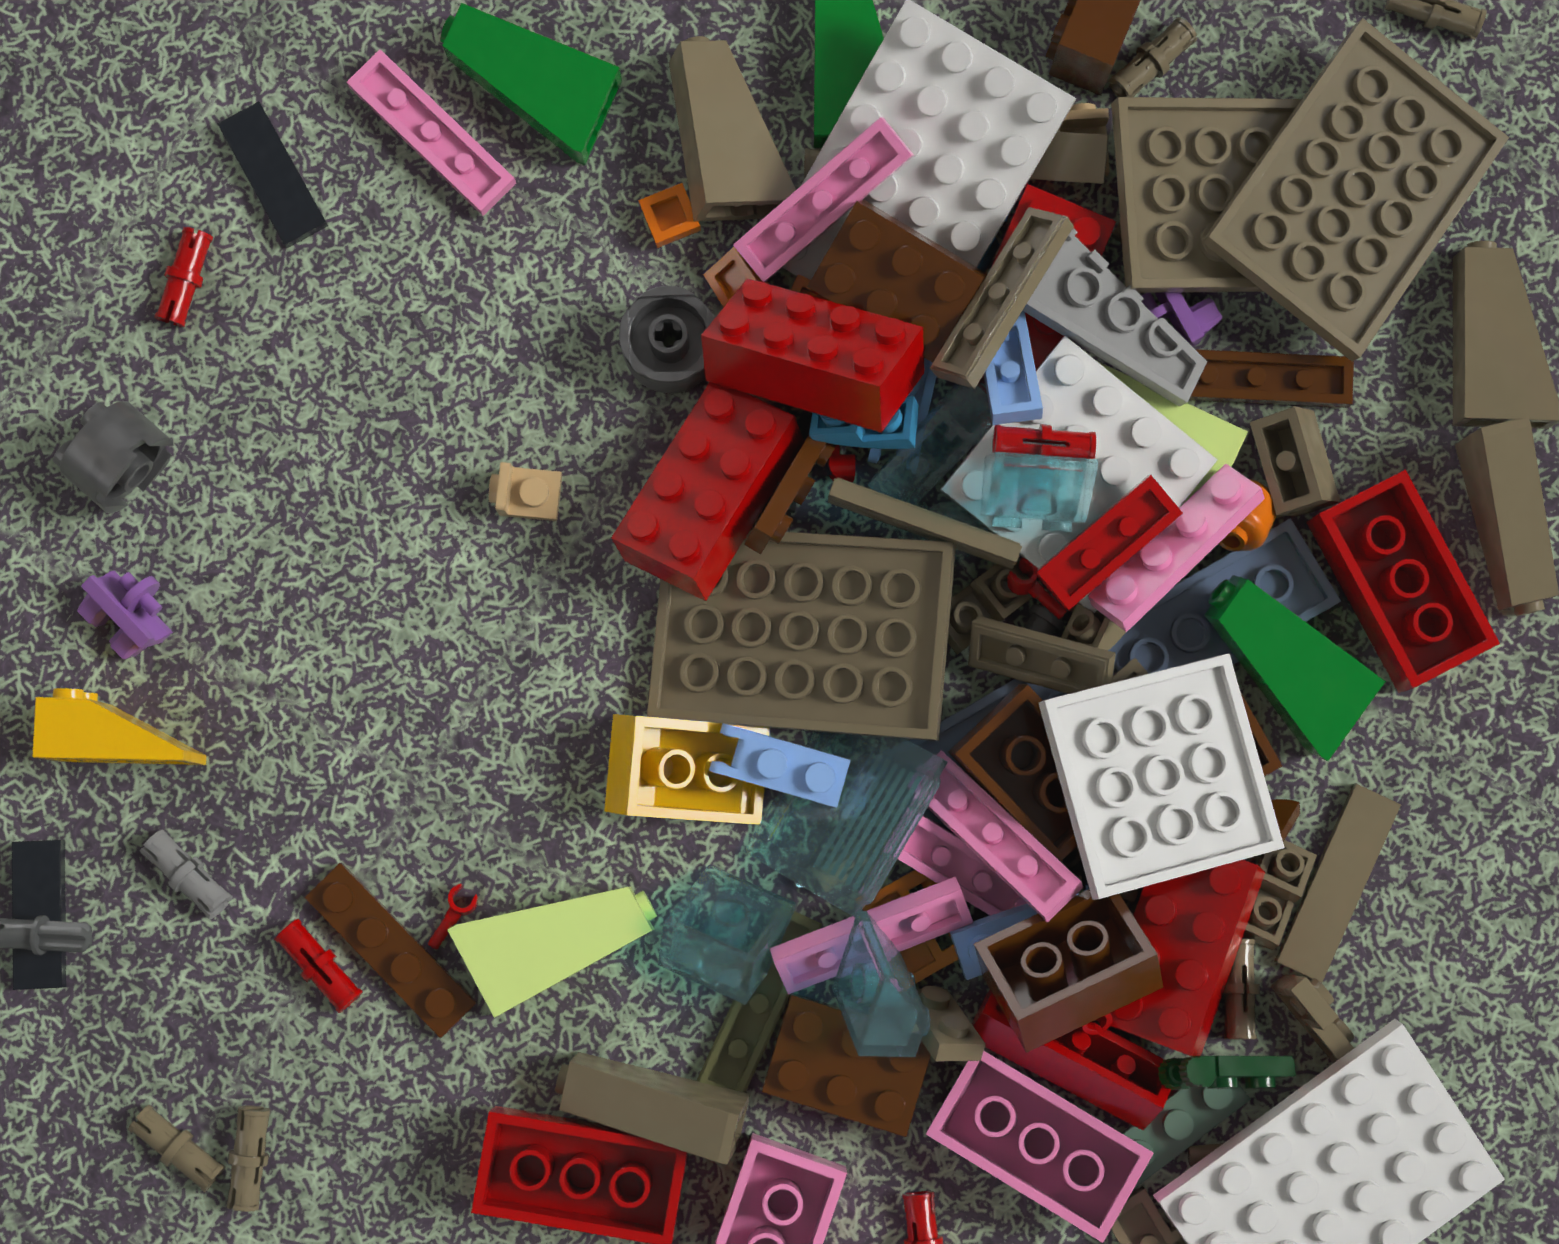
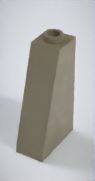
(724, 140)
(1496, 344)
(1510, 513)
(654, 1105)

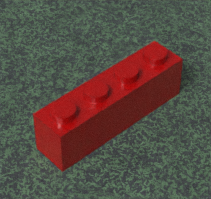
(1093, 1067)

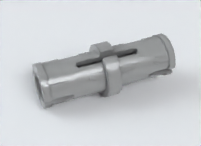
(186, 874)

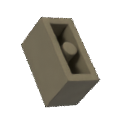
(1295, 462)

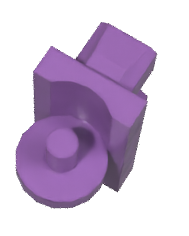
(1188, 322)
(129, 606)

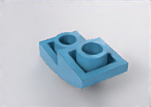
(898, 434)

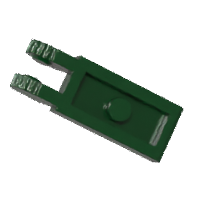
(1225, 1071)

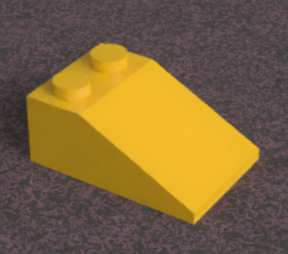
(82, 729)
(664, 772)

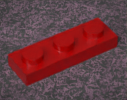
(1108, 542)

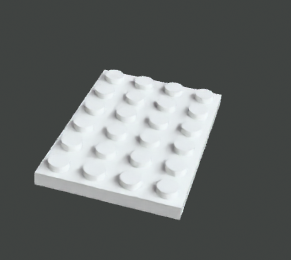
(965, 117)
(1343, 1160)

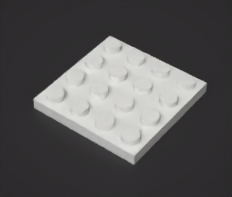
(1130, 445)
(1160, 776)

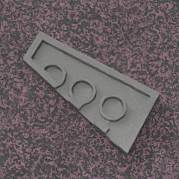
(1110, 321)

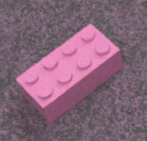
(1040, 1144)
(781, 1196)

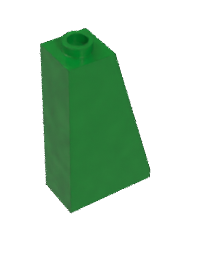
(844, 46)
(537, 78)
(1297, 668)

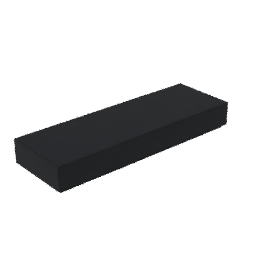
(272, 174)
(38, 891)

